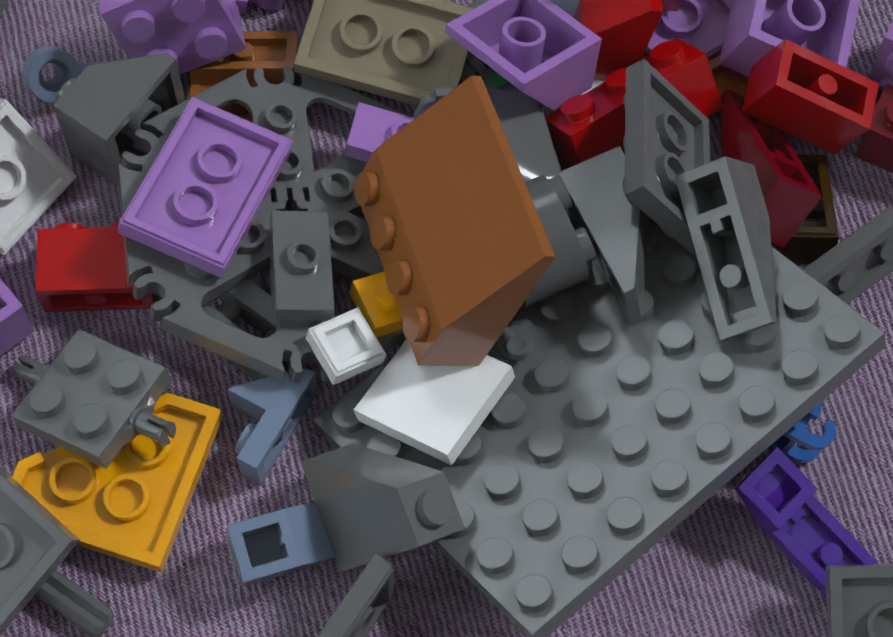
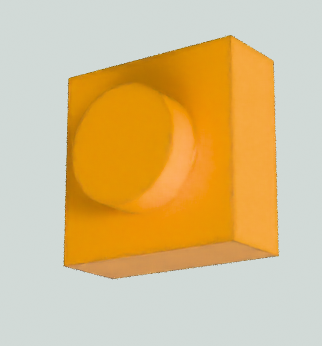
(376, 304)

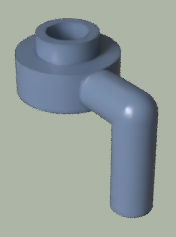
(65, 69)

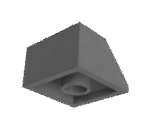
(110, 104)

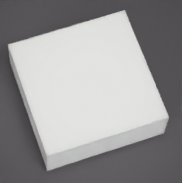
(345, 346)

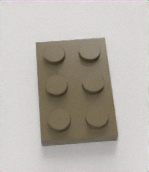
(383, 46)

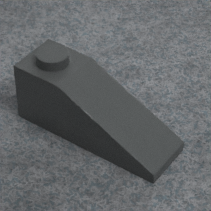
(612, 225)
(731, 243)

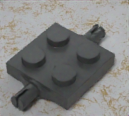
(93, 399)

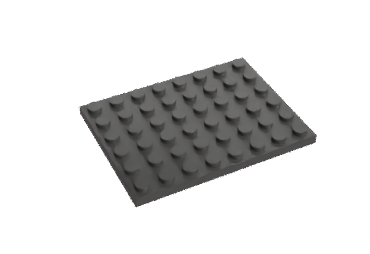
(621, 425)

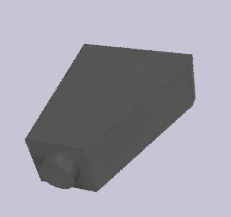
(379, 503)

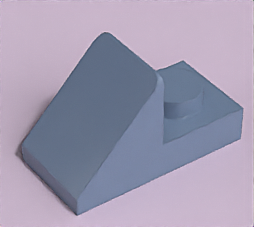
(278, 411)

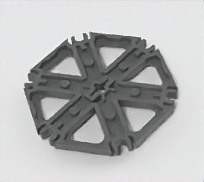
(329, 190)

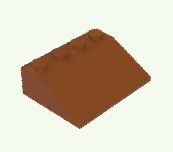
(453, 227)

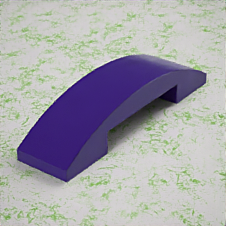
(796, 521)

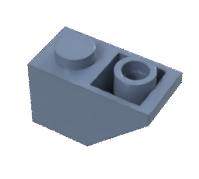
(279, 543)

